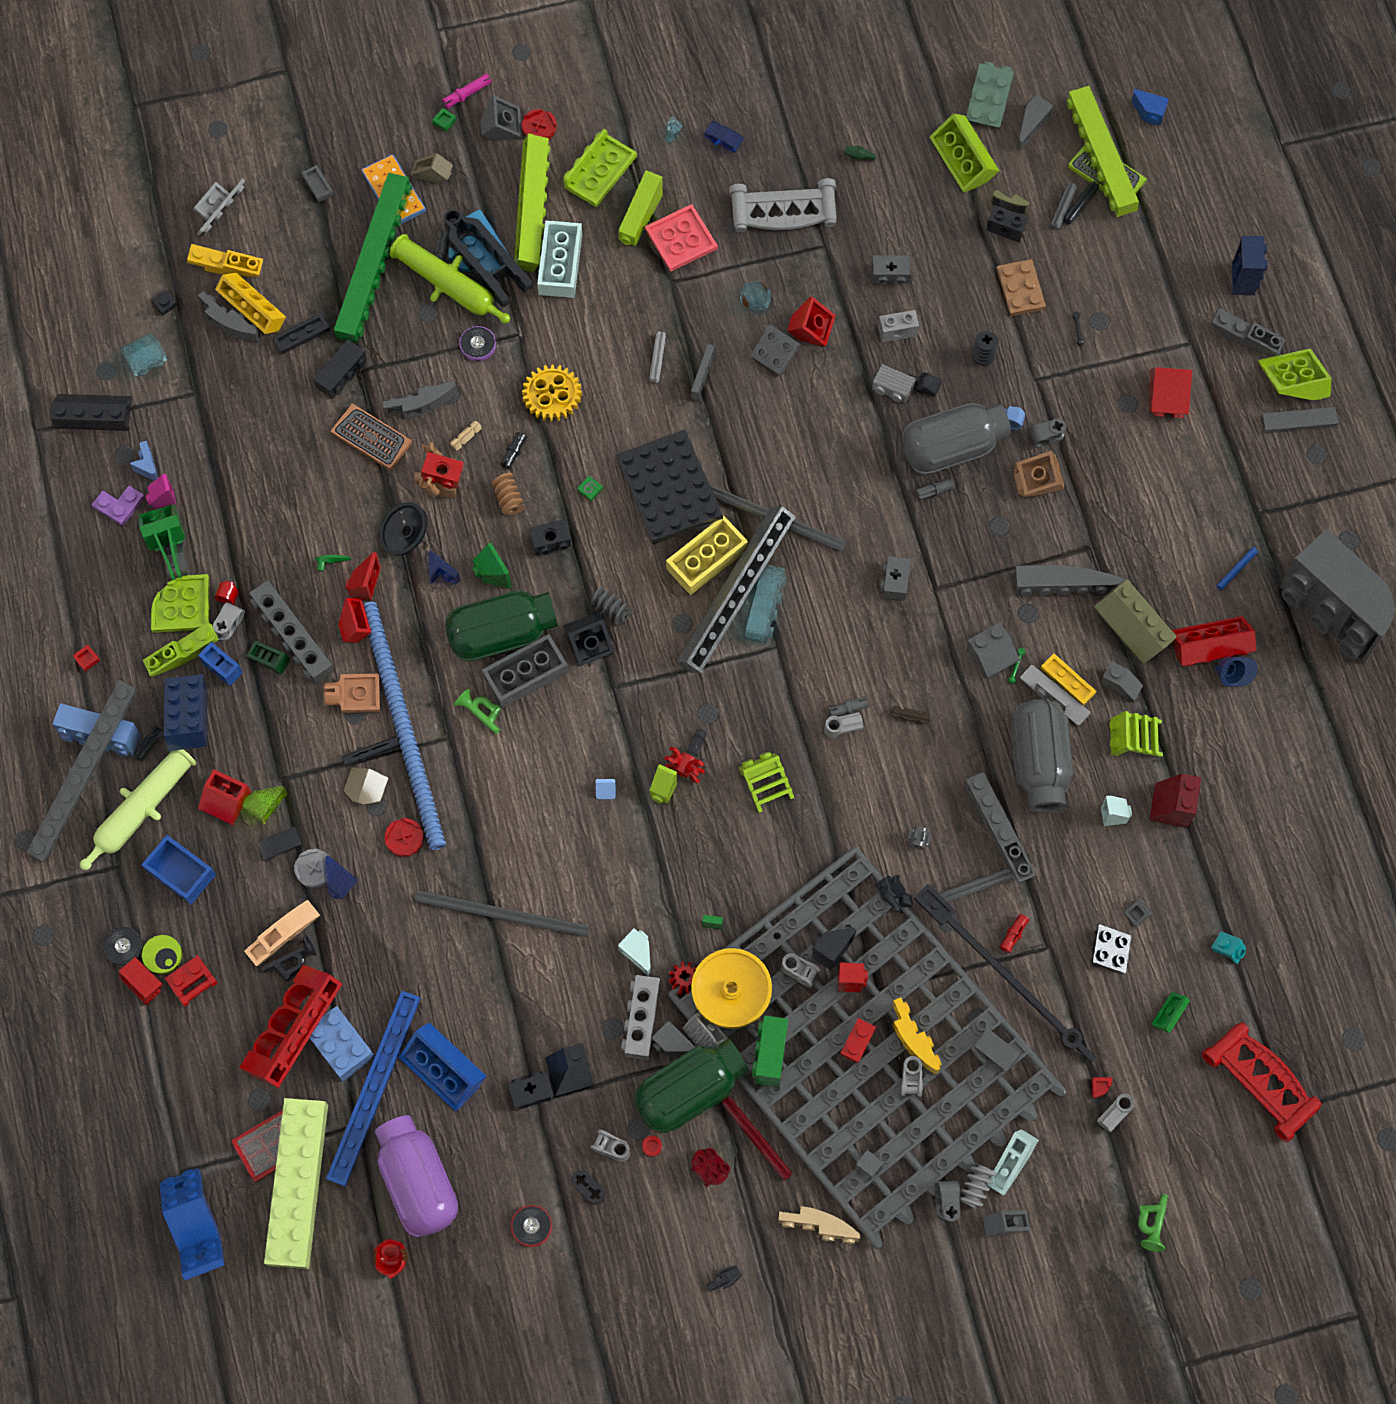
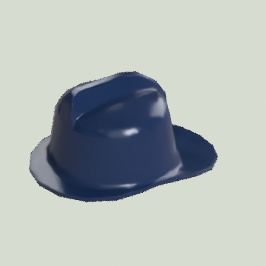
(1236, 671)

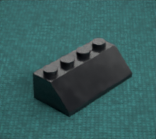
(91, 412)

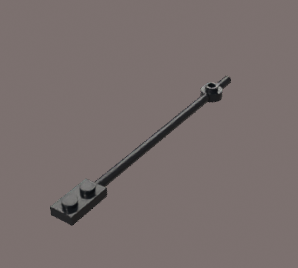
(943, 913)

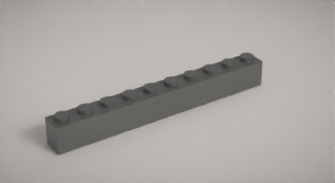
(735, 589)

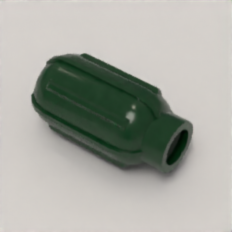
(498, 624)
(689, 1086)

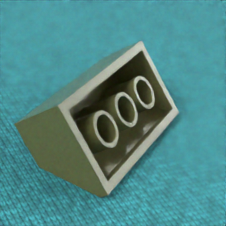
(1134, 621)

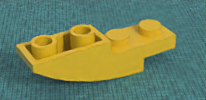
(224, 263)
(916, 1044)

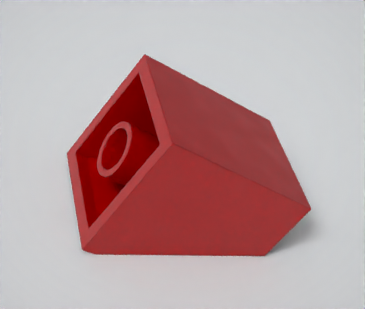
(1170, 391)

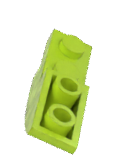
(180, 652)

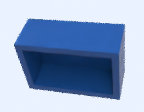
(178, 869)

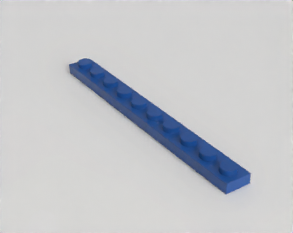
(373, 1089)

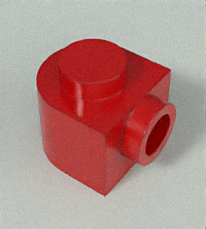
(226, 592)

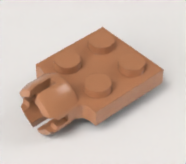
(354, 693)

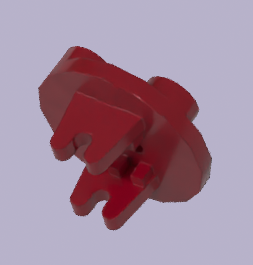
(709, 1167)

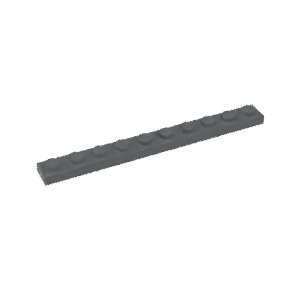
(82, 771)

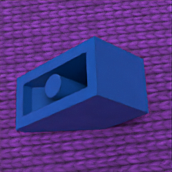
(1149, 106)

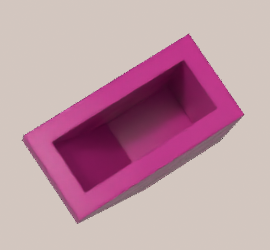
(160, 493)

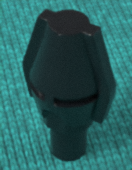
(725, 1278)

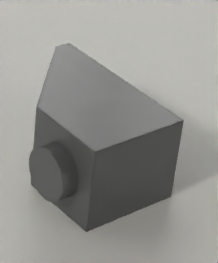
(181, 558)
(1121, 681)
(671, 1041)
(1006, 1223)

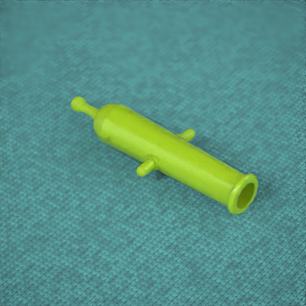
(446, 278)

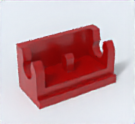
(140, 980)

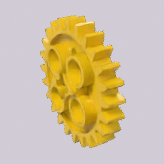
(548, 378)

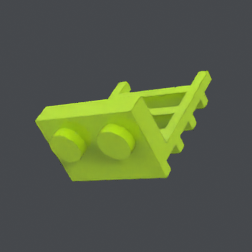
(1125, 734)
(761, 768)

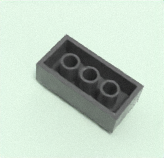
(525, 671)

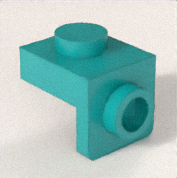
(1229, 946)

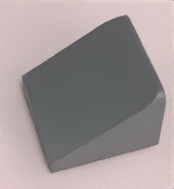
(1138, 912)
(869, 1164)

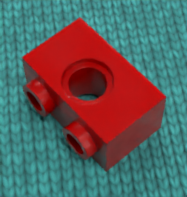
(437, 462)

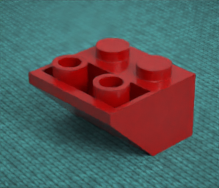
(223, 797)

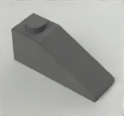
(1036, 114)

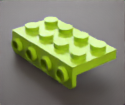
(598, 168)

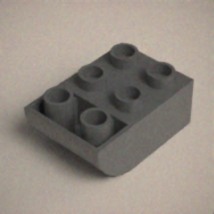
(1340, 596)

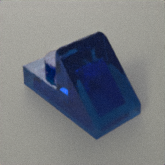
(440, 567)

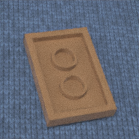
(1021, 287)

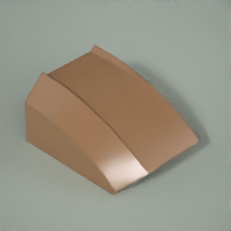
(1038, 475)

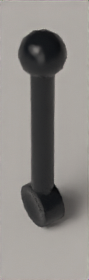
(1076, 315)

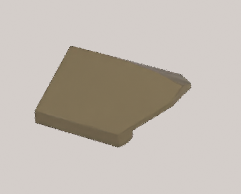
(365, 786)

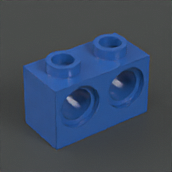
(220, 664)

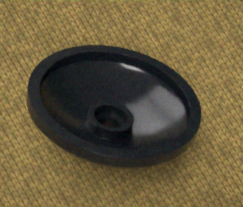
(403, 528)

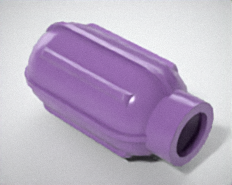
(415, 1177)

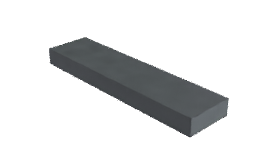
(1299, 419)

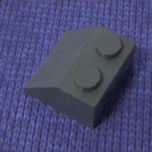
(992, 650)

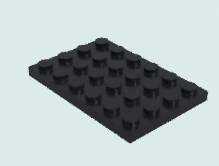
(669, 487)

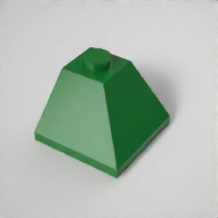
(491, 568)

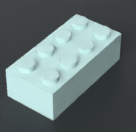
(560, 259)

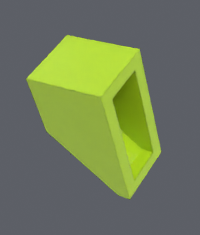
(663, 784)

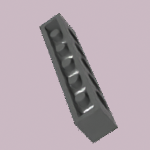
(267, 594)

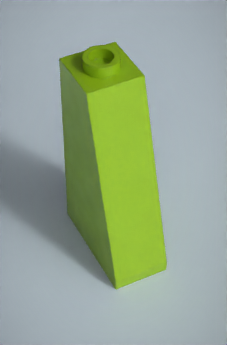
(641, 208)

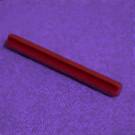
(756, 1138)

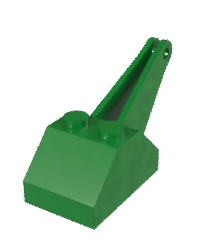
(163, 528)

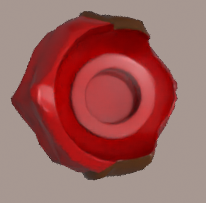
(390, 1258)

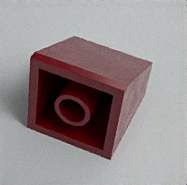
(1175, 800)

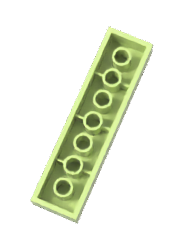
(296, 1183)

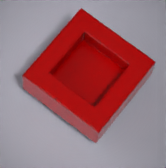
(86, 658)

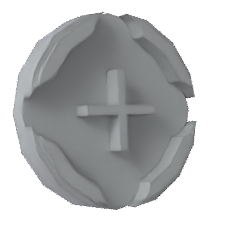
(310, 868)

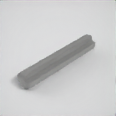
(657, 357)

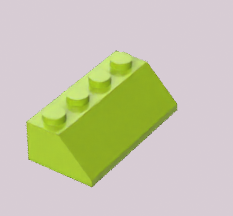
(964, 153)

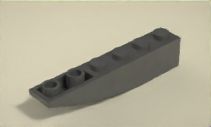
(1062, 580)
(999, 827)

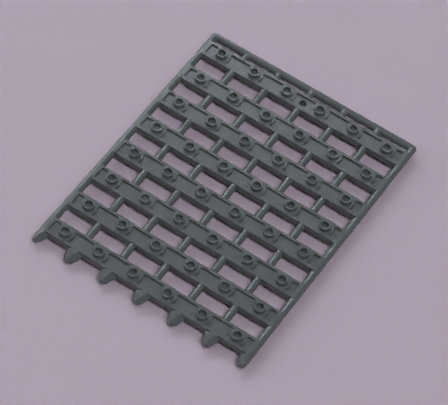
(959, 1151)

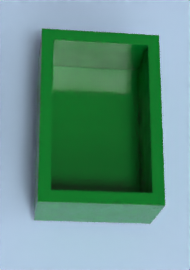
(770, 1051)

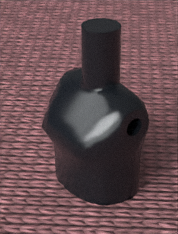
(927, 383)

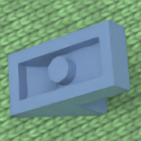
(146, 465)

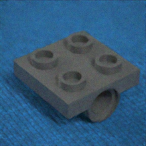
(775, 349)

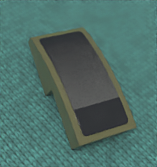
(1013, 204)

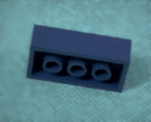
(185, 712)

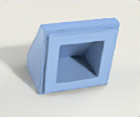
(605, 789)

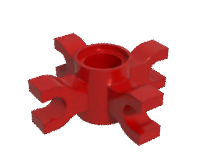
(684, 764)

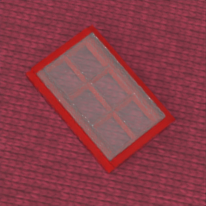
(260, 1147)

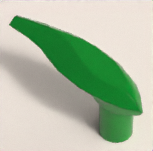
(329, 559)

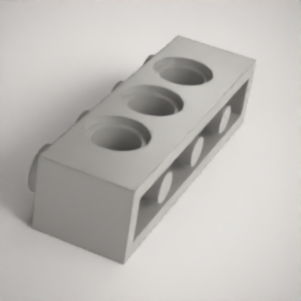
(641, 1048)

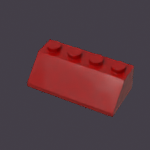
(1213, 641)

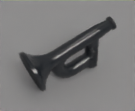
(305, 947)

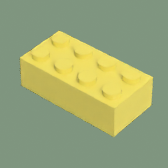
(706, 555)

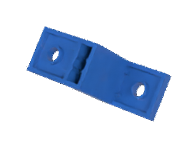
(191, 1223)

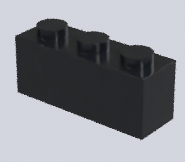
(340, 369)

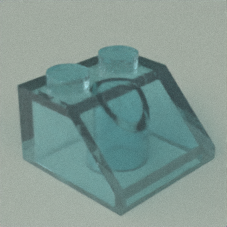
(143, 354)

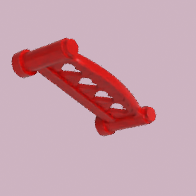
(1289, 1116)

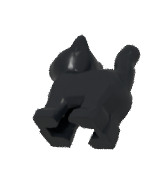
(892, 890)

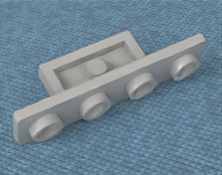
(212, 203)
(1049, 690)

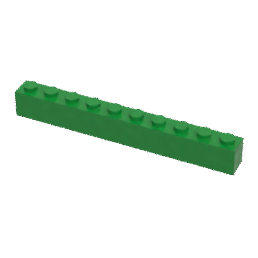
(372, 258)

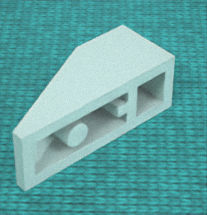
(1012, 1161)

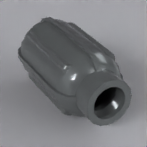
(954, 436)
(1042, 754)

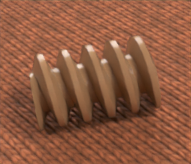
(507, 494)

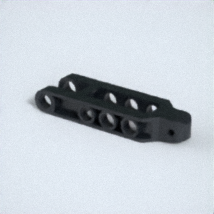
(460, 227)

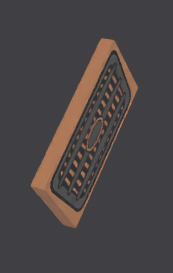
(371, 437)

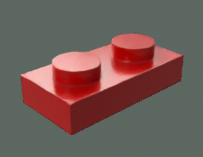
(858, 1040)

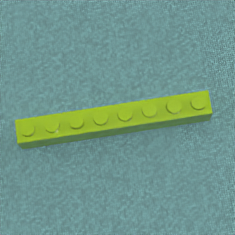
(1103, 151)
(531, 202)

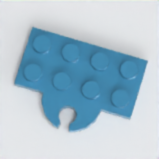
(477, 248)

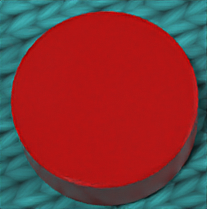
(652, 1146)

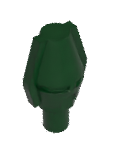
(859, 153)

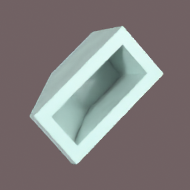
(1115, 811)
(636, 949)

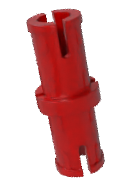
(1014, 933)

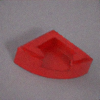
(1100, 1086)

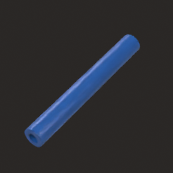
(1237, 568)

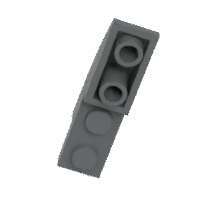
(228, 322)
(1247, 334)
(428, 400)

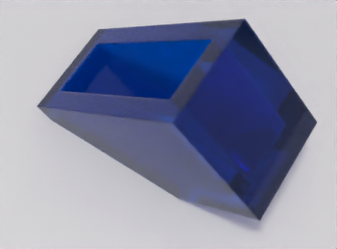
(337, 878)

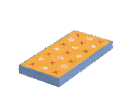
(376, 176)

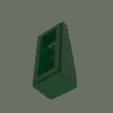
(278, 663)

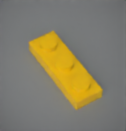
(1068, 679)

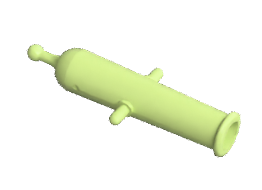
(138, 805)

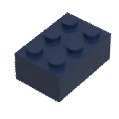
(1248, 265)

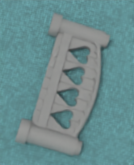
(822, 198)

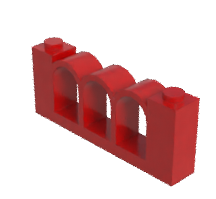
(307, 982)

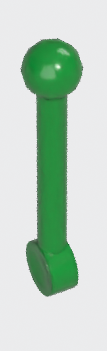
(1021, 651)

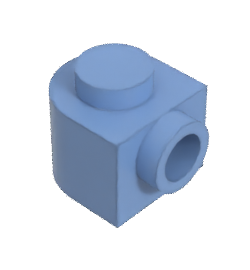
(1016, 417)

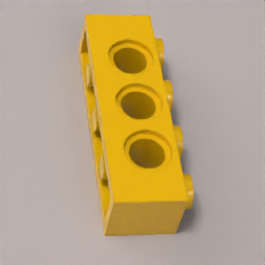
(250, 303)

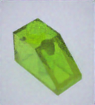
(264, 802)

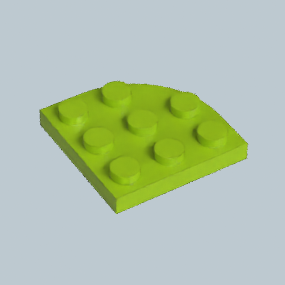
(182, 605)

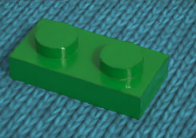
(1170, 1012)

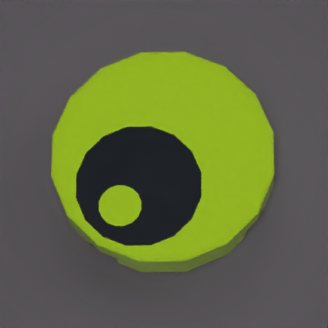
(162, 954)

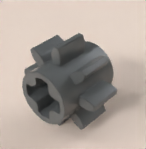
(919, 837)

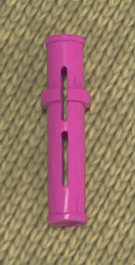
(460, 94)

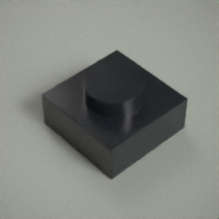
(164, 302)

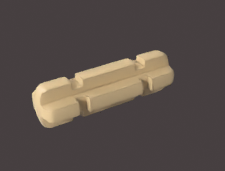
(465, 435)

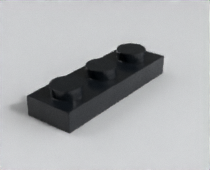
(301, 333)

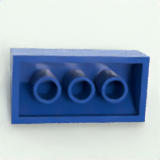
(442, 1066)

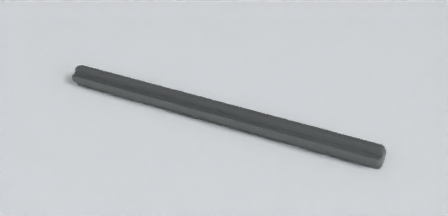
(761, 512)
(501, 913)

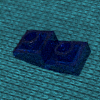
(721, 134)

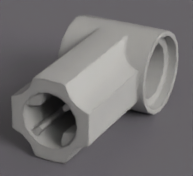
(845, 724)
(1115, 1113)

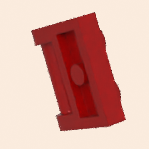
(187, 976)

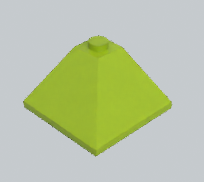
(1298, 375)

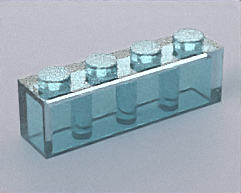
(764, 604)

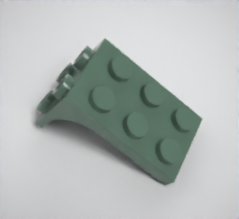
(990, 94)

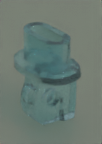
(673, 129)

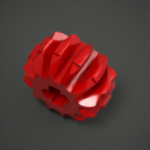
(677, 977)

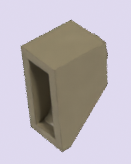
(432, 168)

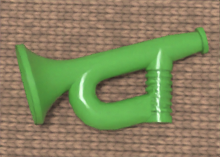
(465, 701)
(1153, 1241)

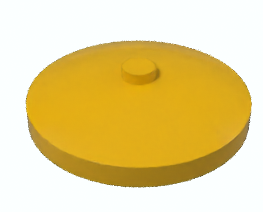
(731, 988)

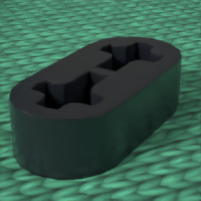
(584, 1191)

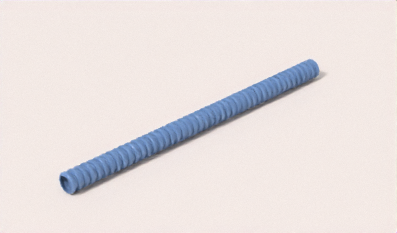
(403, 728)

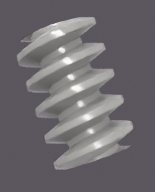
(977, 1186)

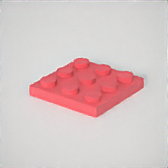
(681, 237)

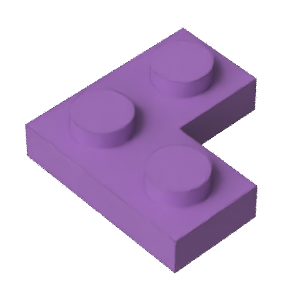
(120, 509)

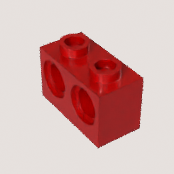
(852, 977)

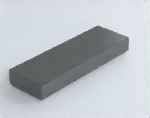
(702, 372)

